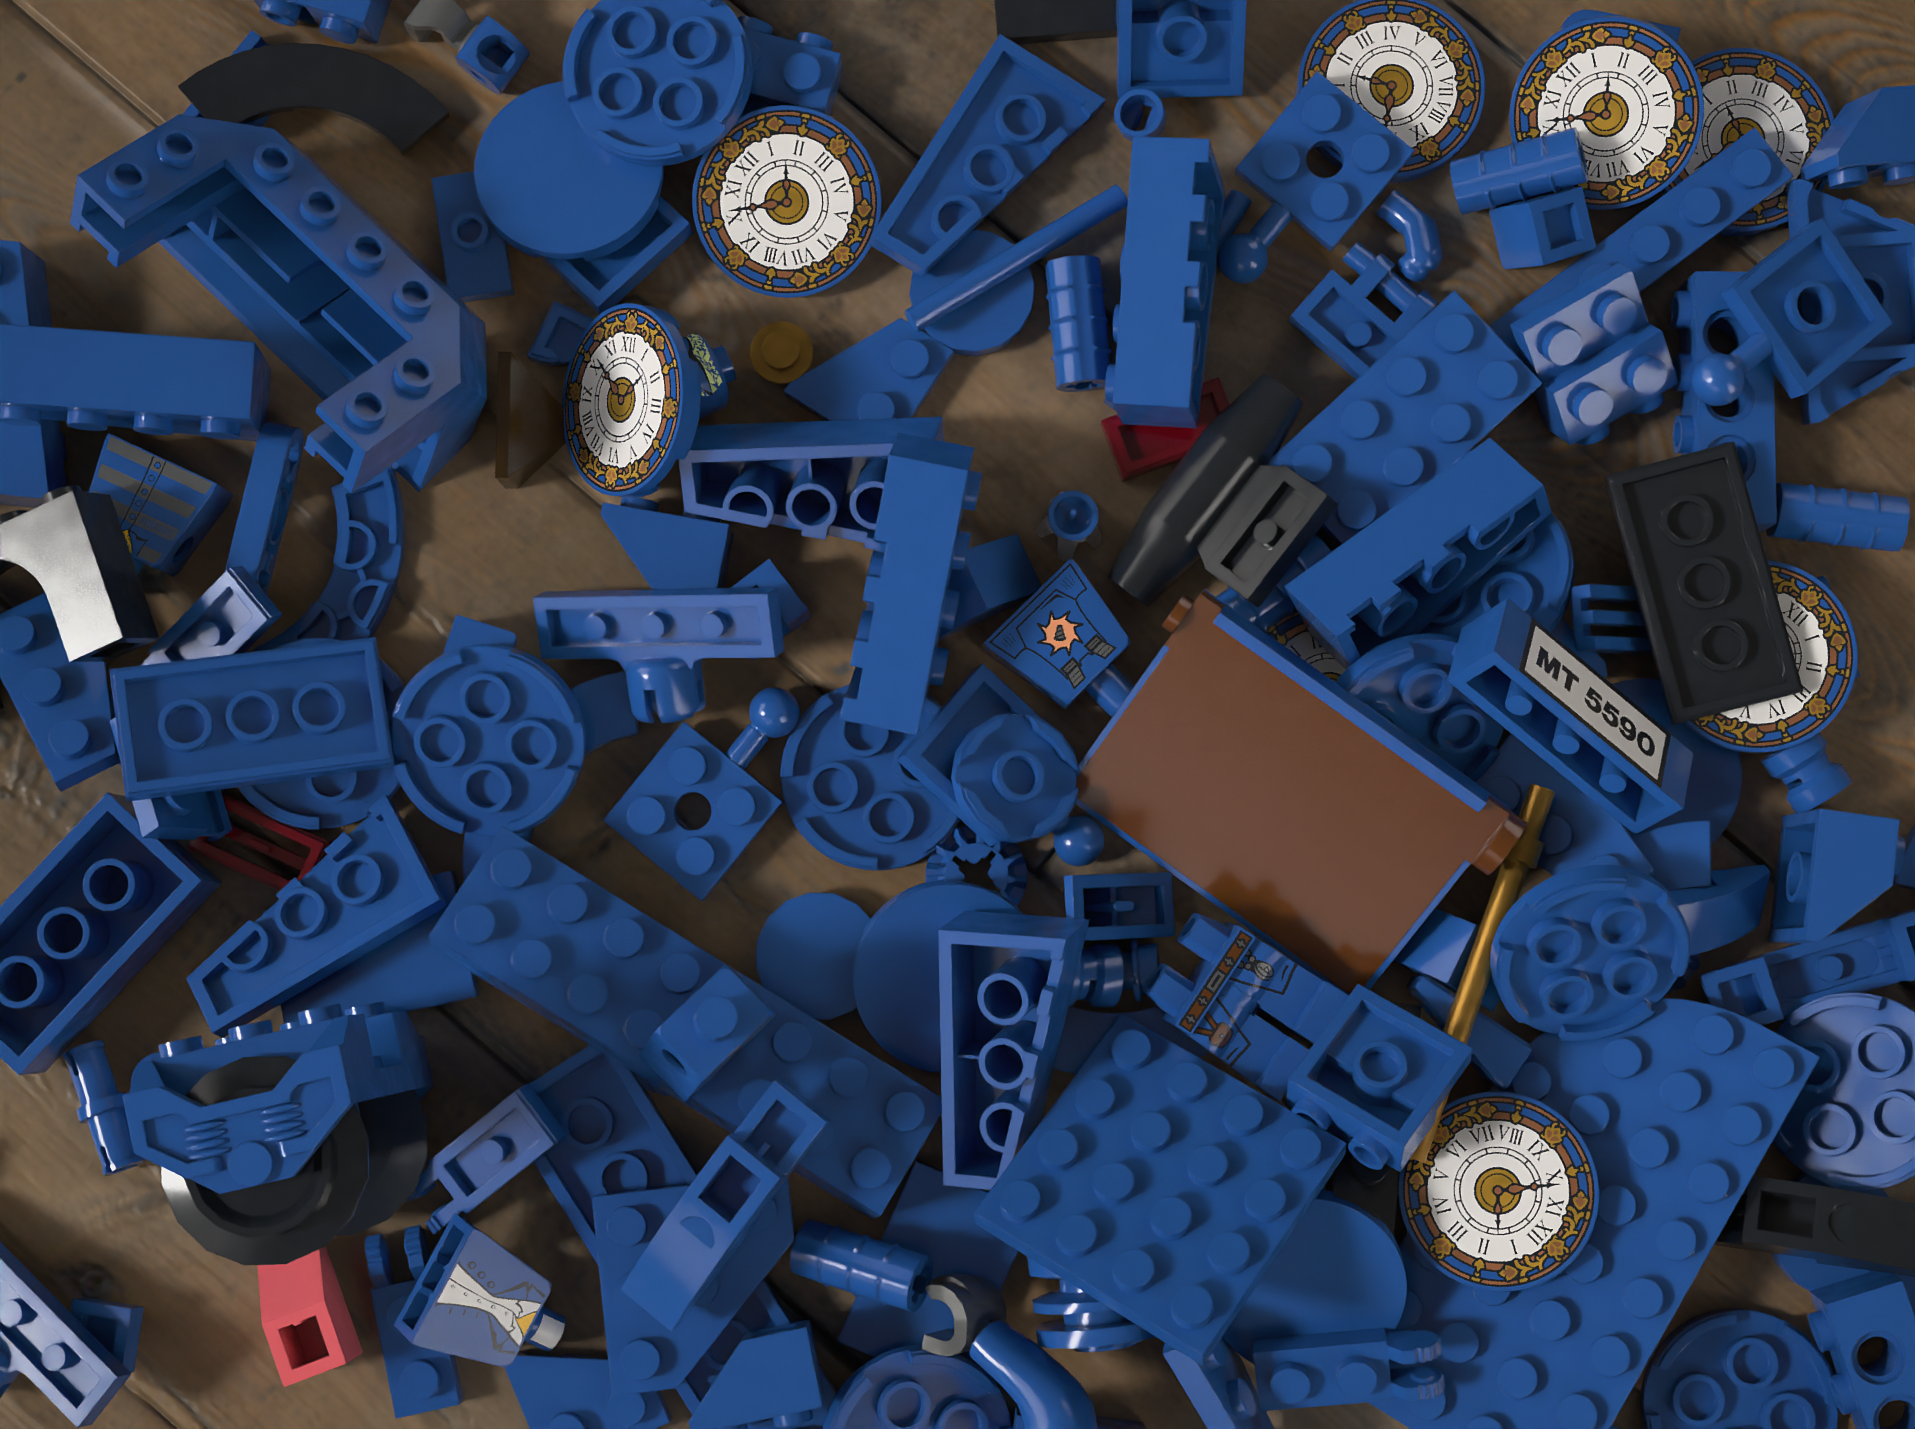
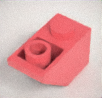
(306, 1317)

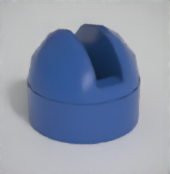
(1130, 111)

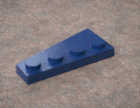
(988, 145)

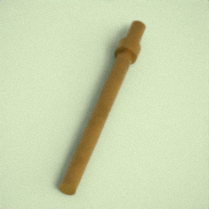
(1503, 896)

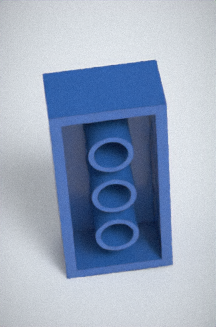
(88, 928)

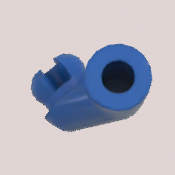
(1419, 234)

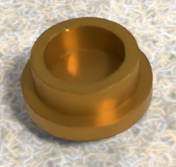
(781, 352)

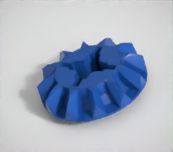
(1007, 866)

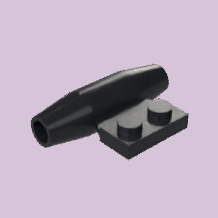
(1228, 505)

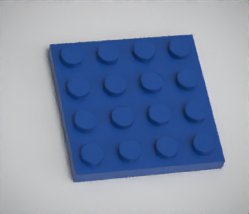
(1161, 1187)

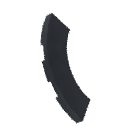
(318, 78)

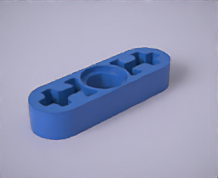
(266, 501)

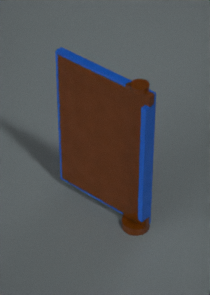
(1287, 797)

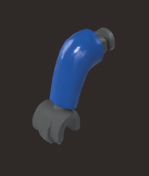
(1036, 1381)

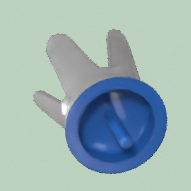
(1073, 520)

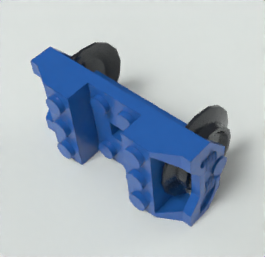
(287, 1130)

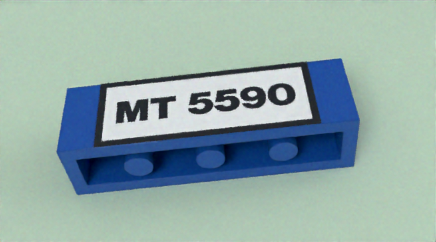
(1571, 716)

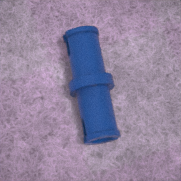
(101, 1106)

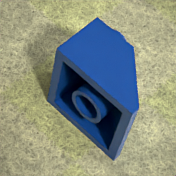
(1830, 871)

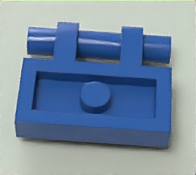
(1348, 324)

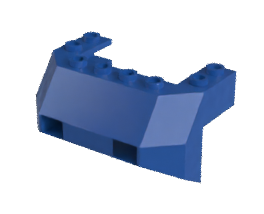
(310, 280)

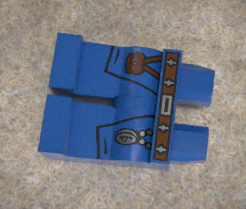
(1226, 989)

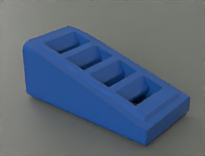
(1495, 1052)

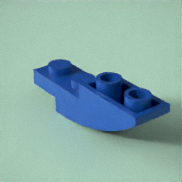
(723, 1204)

